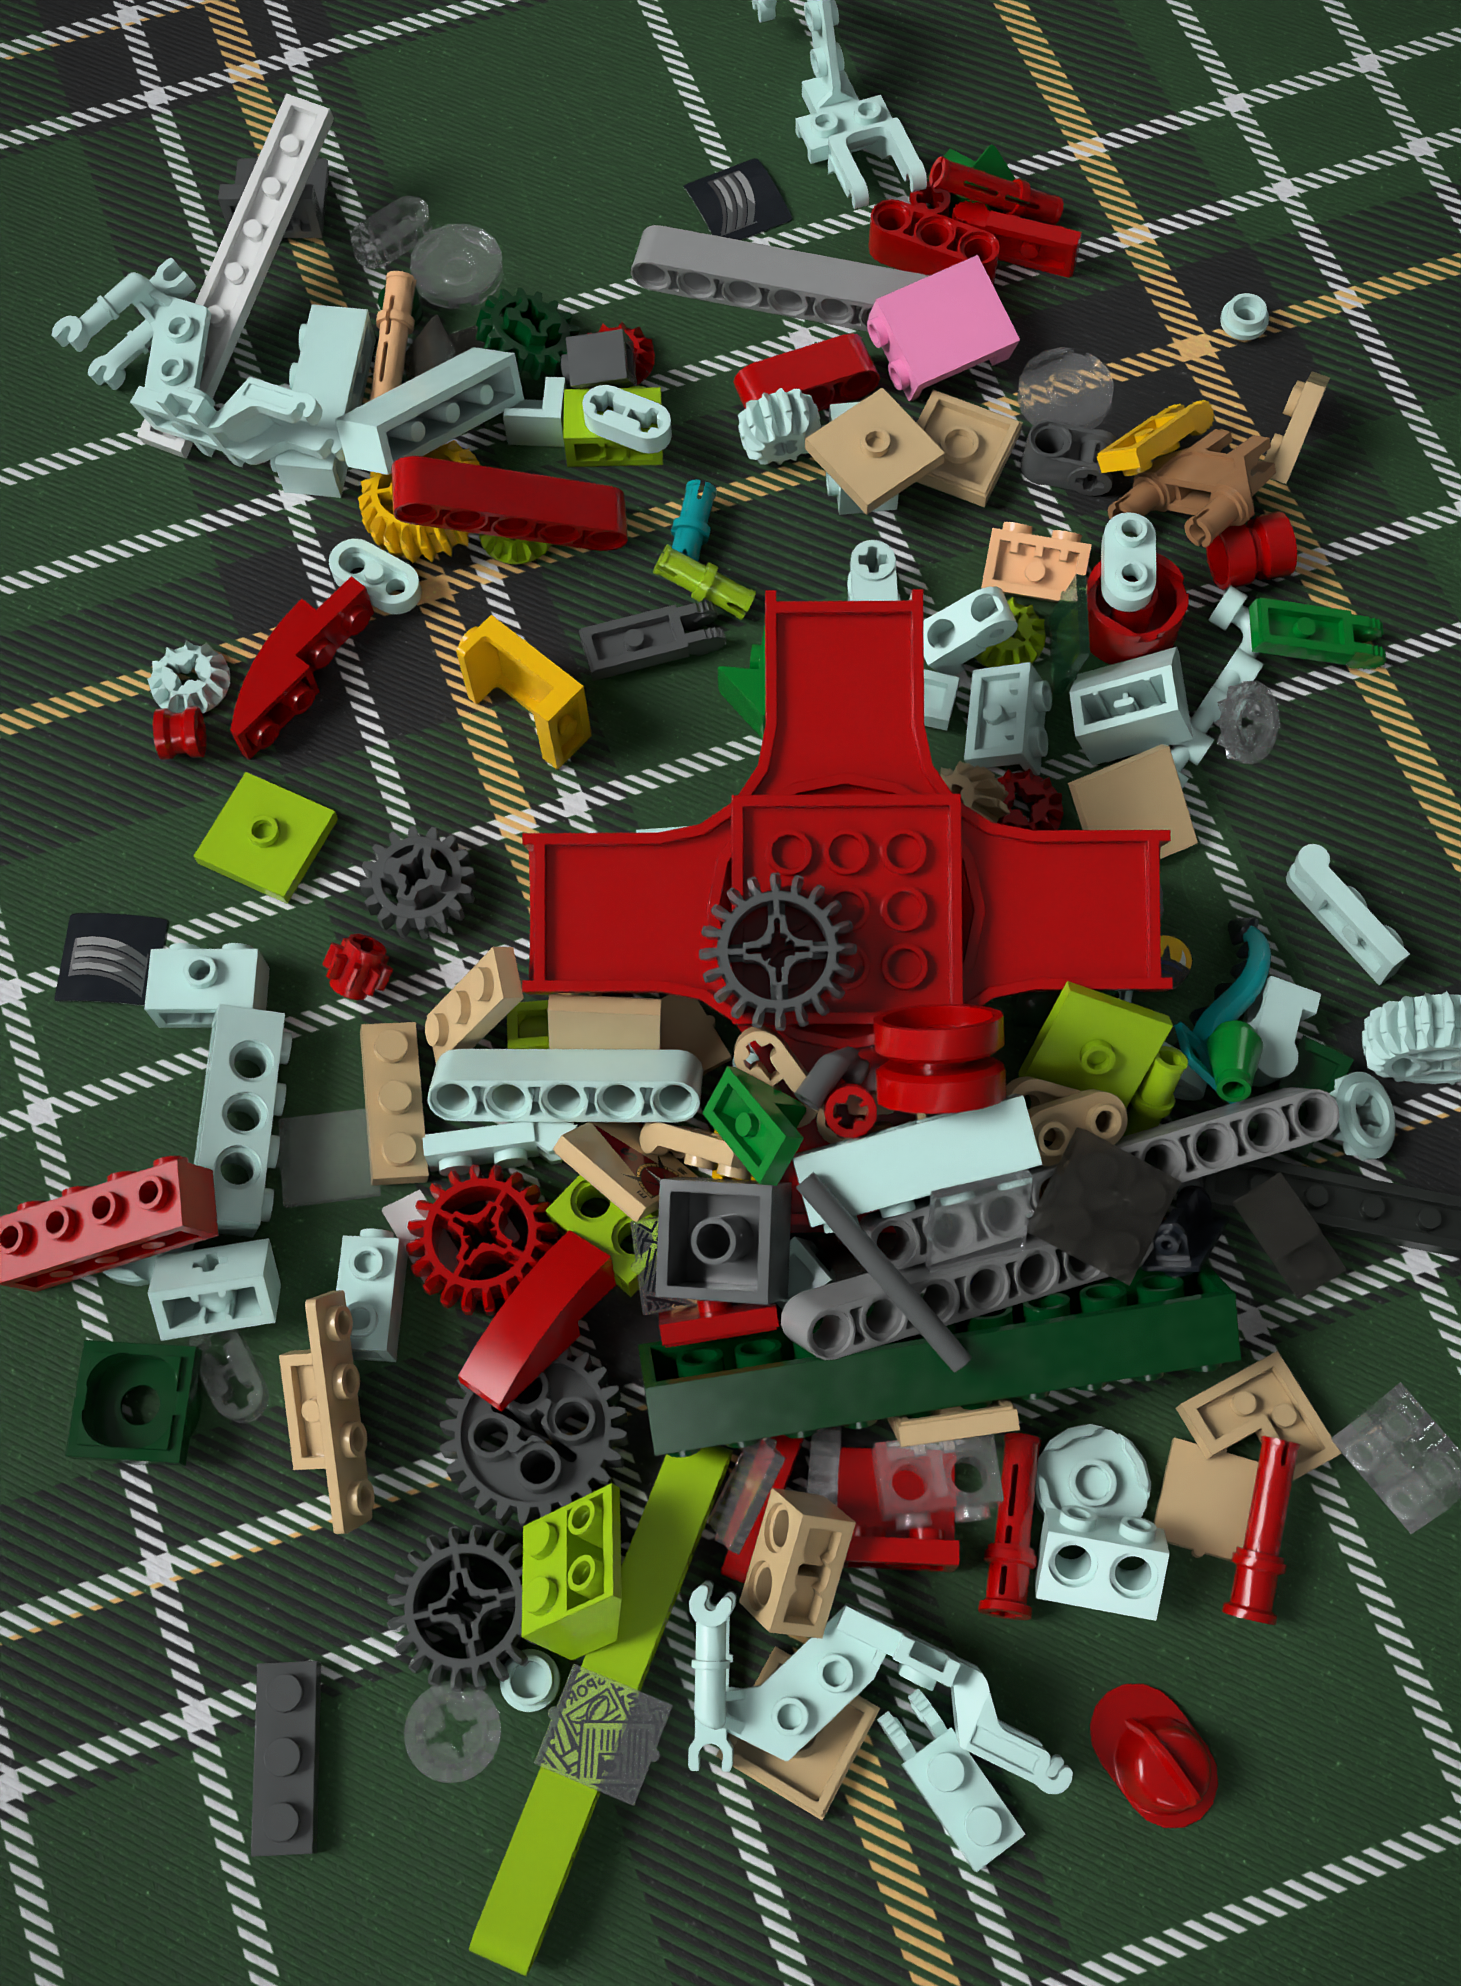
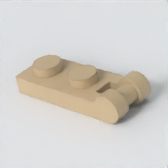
(695, 1146)

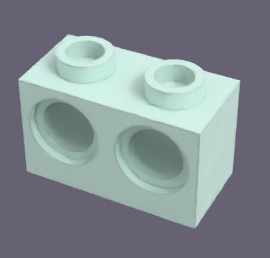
(1094, 1577)

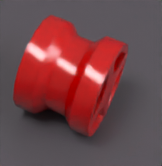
(179, 732)

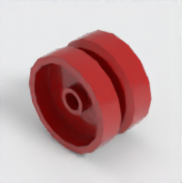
(939, 1058)

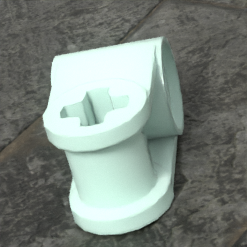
(875, 586)

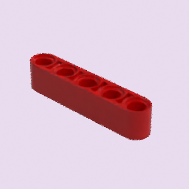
(508, 503)

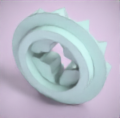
(210, 668)
(1374, 1111)

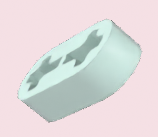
(626, 420)

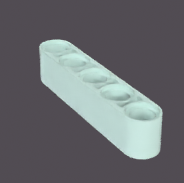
(476, 1087)

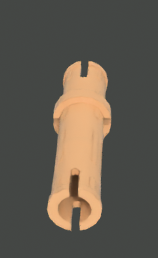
(395, 326)

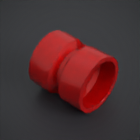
(1260, 549)

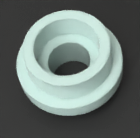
(1245, 317)

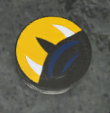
(1175, 959)

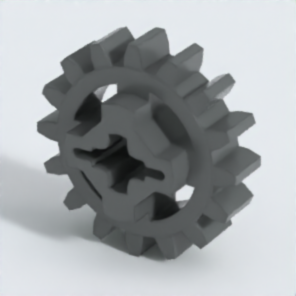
(428, 900)

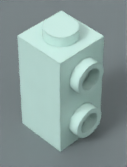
(373, 1284)

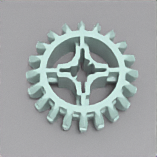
(1415, 1039)

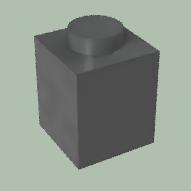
(599, 360)

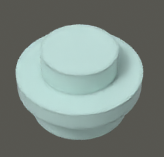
(533, 1685)

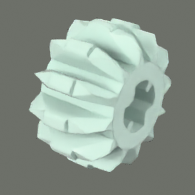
(778, 425)

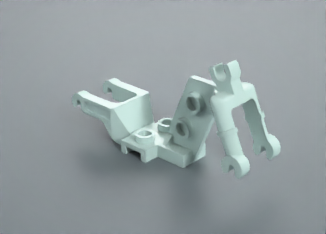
(837, 118)
(250, 426)
(828, 1675)

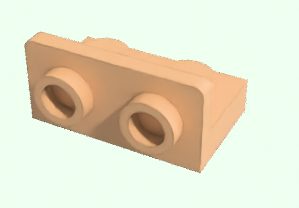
(1033, 563)

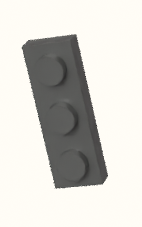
(286, 1759)

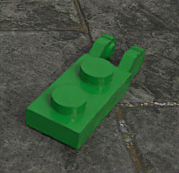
(1315, 633)

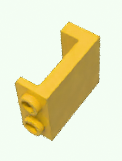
(500, 658)

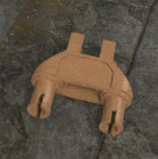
(1202, 484)

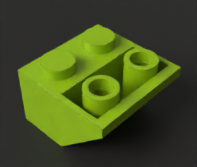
(573, 1575)

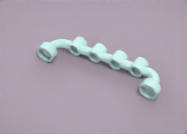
(1240, 668)

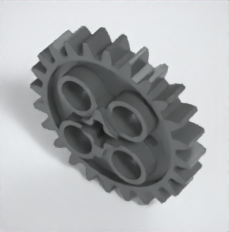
(502, 1474)

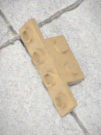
(325, 1411)

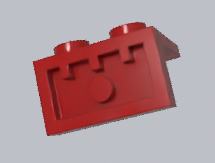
(880, 1543)

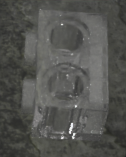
(1403, 1457)
(934, 1466)

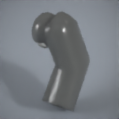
(828, 1071)

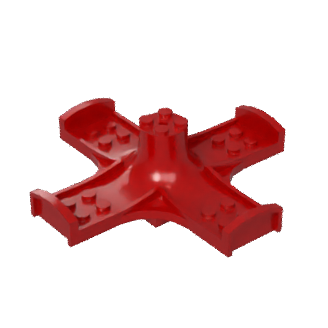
(853, 805)

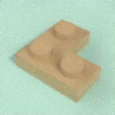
(1302, 408)
(1262, 1402)

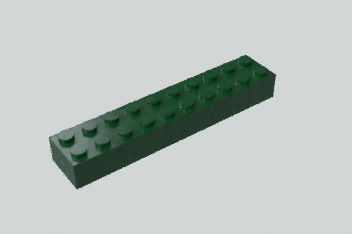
(1073, 1338)

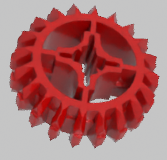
(445, 1215)

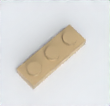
(475, 1003)
(393, 1103)

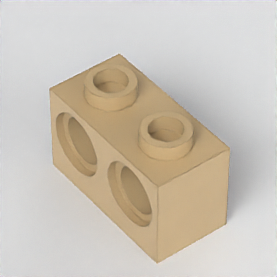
(797, 1563)

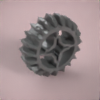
(776, 902)
(438, 1613)

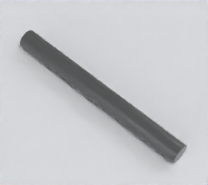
(884, 1272)

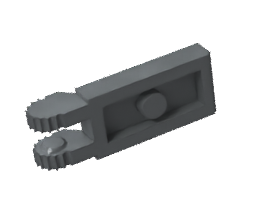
(650, 639)

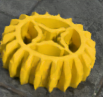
(406, 538)

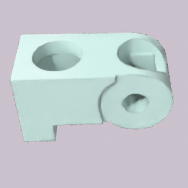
(967, 629)
(1276, 1020)

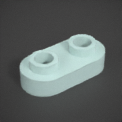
(1128, 557)
(380, 575)

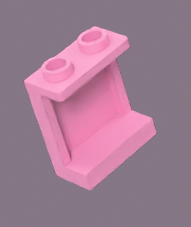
(941, 327)

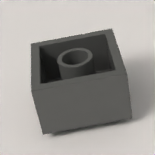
(723, 1240)

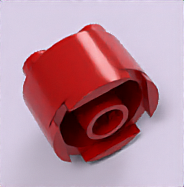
(1129, 635)

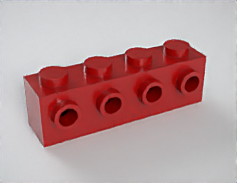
(107, 1224)

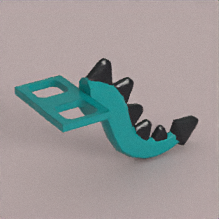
(1229, 998)

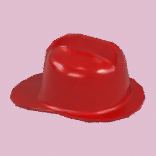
(1154, 1755)

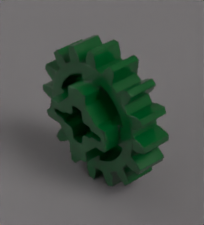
(528, 329)

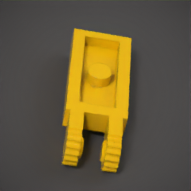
(1155, 438)

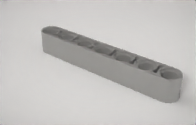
(763, 277)
(948, 1292)

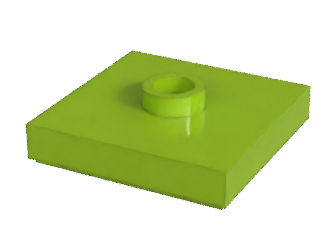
(266, 837)
(1096, 1043)

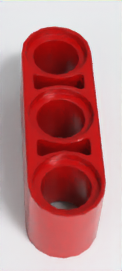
(926, 241)
(828, 371)

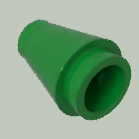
(1234, 1058)

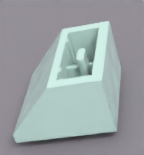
(1131, 707)

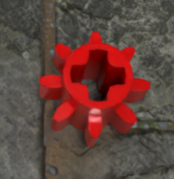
(357, 966)

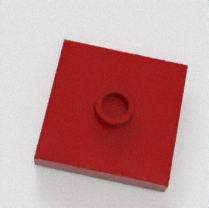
(715, 1321)

